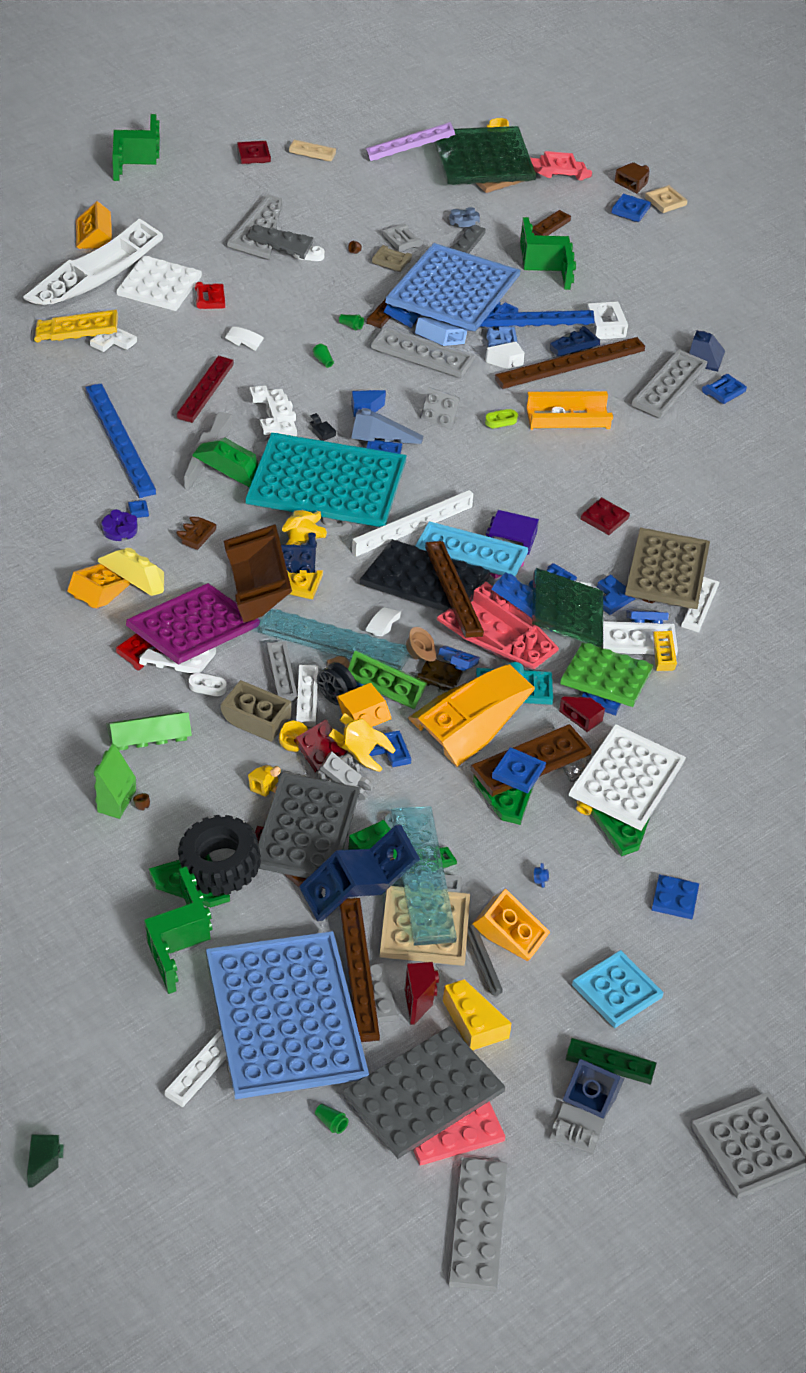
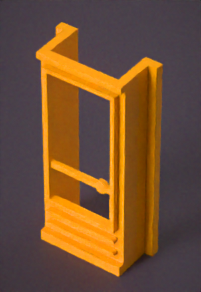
(590, 401)

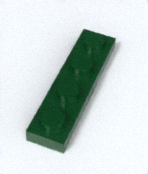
(612, 1060)

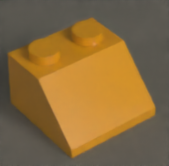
(365, 703)

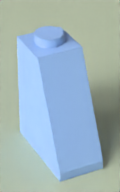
(440, 331)

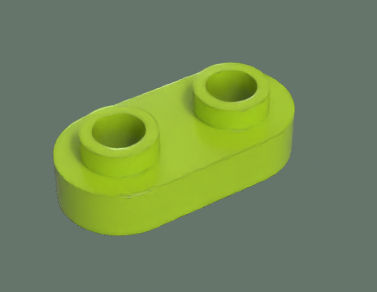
(501, 418)

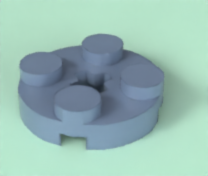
(464, 218)

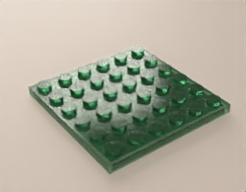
(485, 156)

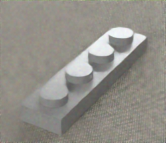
(282, 670)

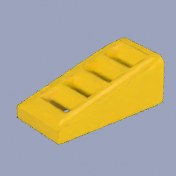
(664, 663)

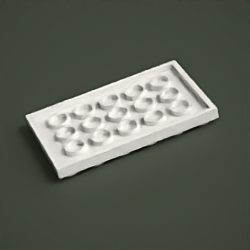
(627, 777)

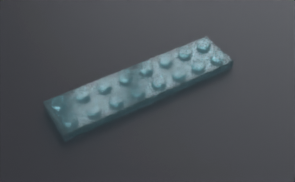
(331, 638)
(425, 881)

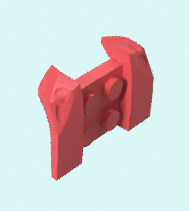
(560, 163)

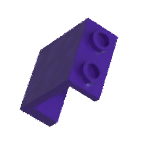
(514, 528)

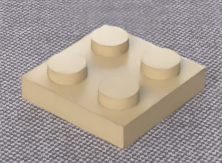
(666, 199)

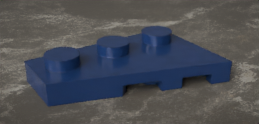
(575, 342)

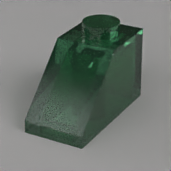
(43, 1157)

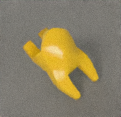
(300, 525)
(360, 740)

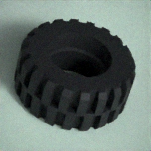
(220, 834)

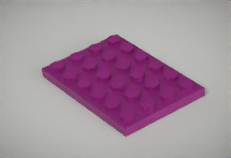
(191, 623)

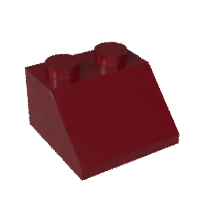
(420, 989)

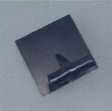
(301, 556)

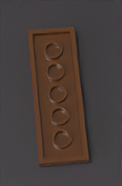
(554, 748)

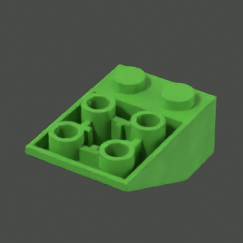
(114, 783)

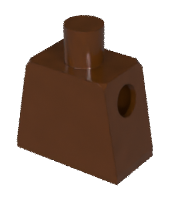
(632, 176)

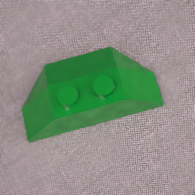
(229, 459)

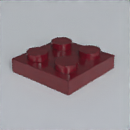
(253, 152)
(605, 516)
(316, 745)

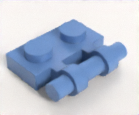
(501, 336)

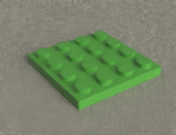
(607, 674)

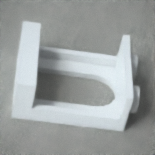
(608, 330)

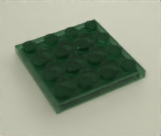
(567, 607)

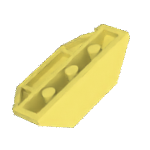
(135, 569)

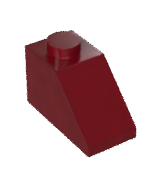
(582, 711)

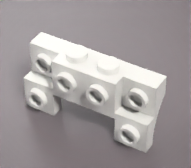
(278, 408)

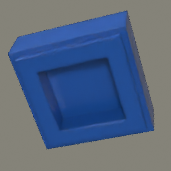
(138, 508)

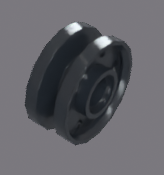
(335, 681)

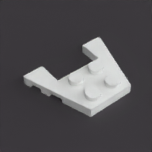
(193, 665)

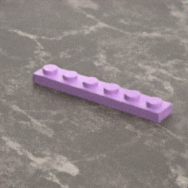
(410, 141)

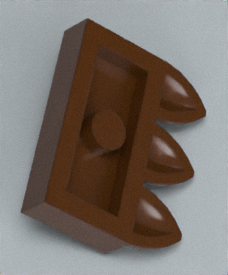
(197, 532)

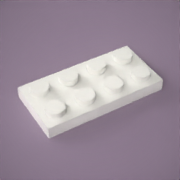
(634, 637)

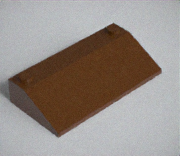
(258, 571)

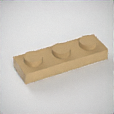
(312, 150)

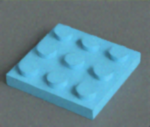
(617, 989)

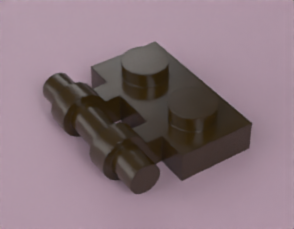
(440, 674)

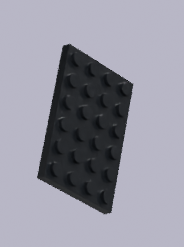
(410, 575)

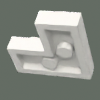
(120, 338)

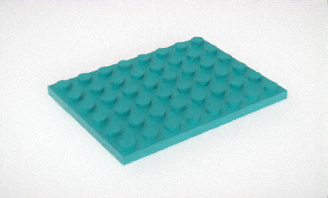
(327, 478)

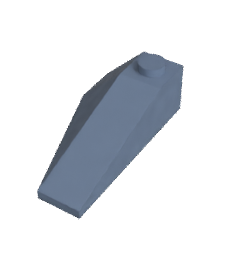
(372, 425)

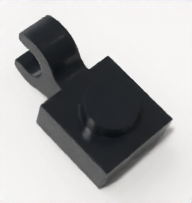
(322, 430)

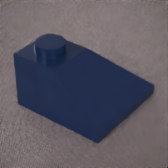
(707, 348)

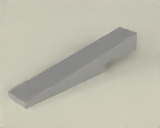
(219, 430)

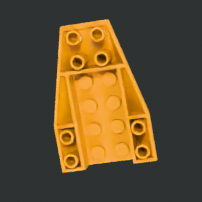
(473, 712)

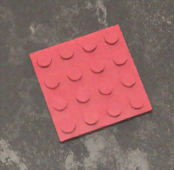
(468, 1134)

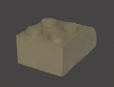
(256, 710)

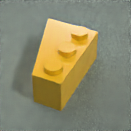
(474, 1016)

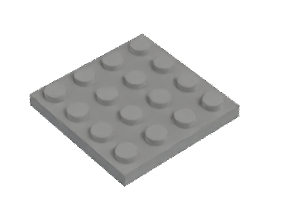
(752, 1144)

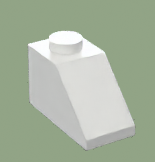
(505, 355)

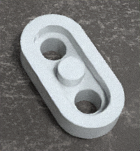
(315, 253)
(207, 684)

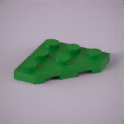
(508, 805)
(623, 836)
(166, 879)

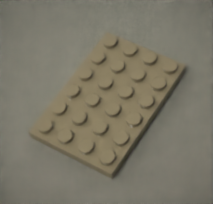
(668, 568)

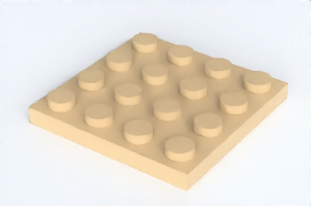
(397, 934)

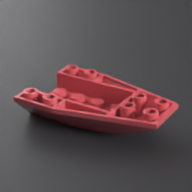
(506, 630)

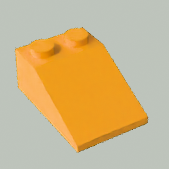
(96, 585)
(511, 925)

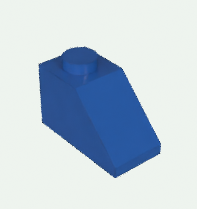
(368, 399)

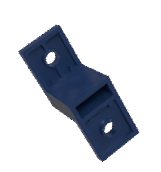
(359, 872)

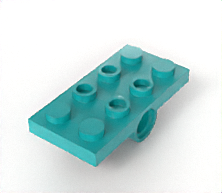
(540, 680)

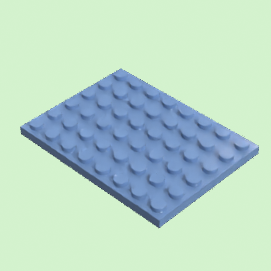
(453, 287)
(285, 1015)

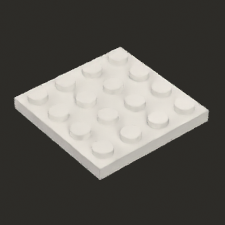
(159, 283)

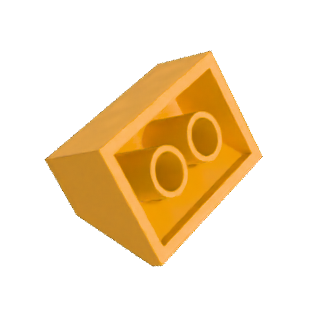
(93, 227)

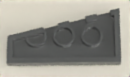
(280, 239)

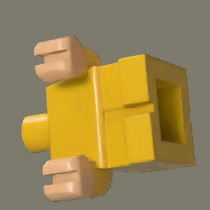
(264, 779)

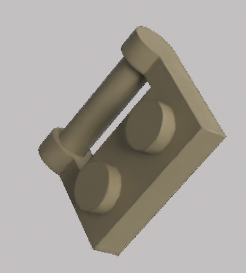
(391, 258)

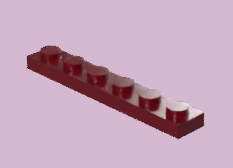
(205, 389)

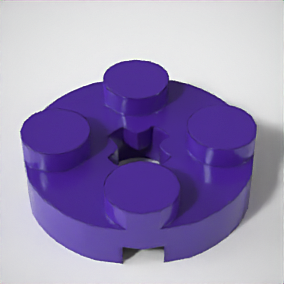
(127, 525)

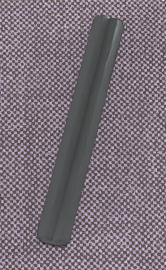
(484, 961)

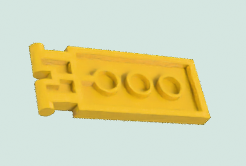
(77, 326)

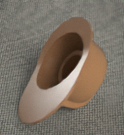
(420, 644)

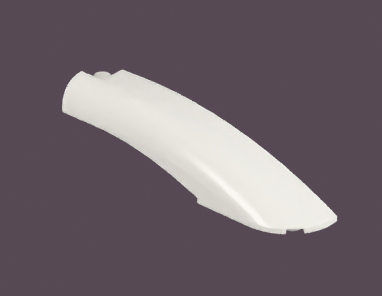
(96, 267)

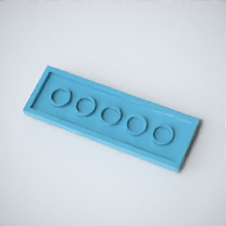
(476, 549)

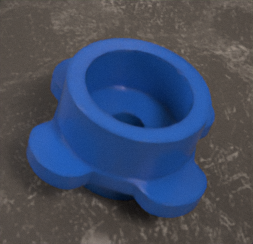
(541, 875)

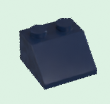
(593, 1089)

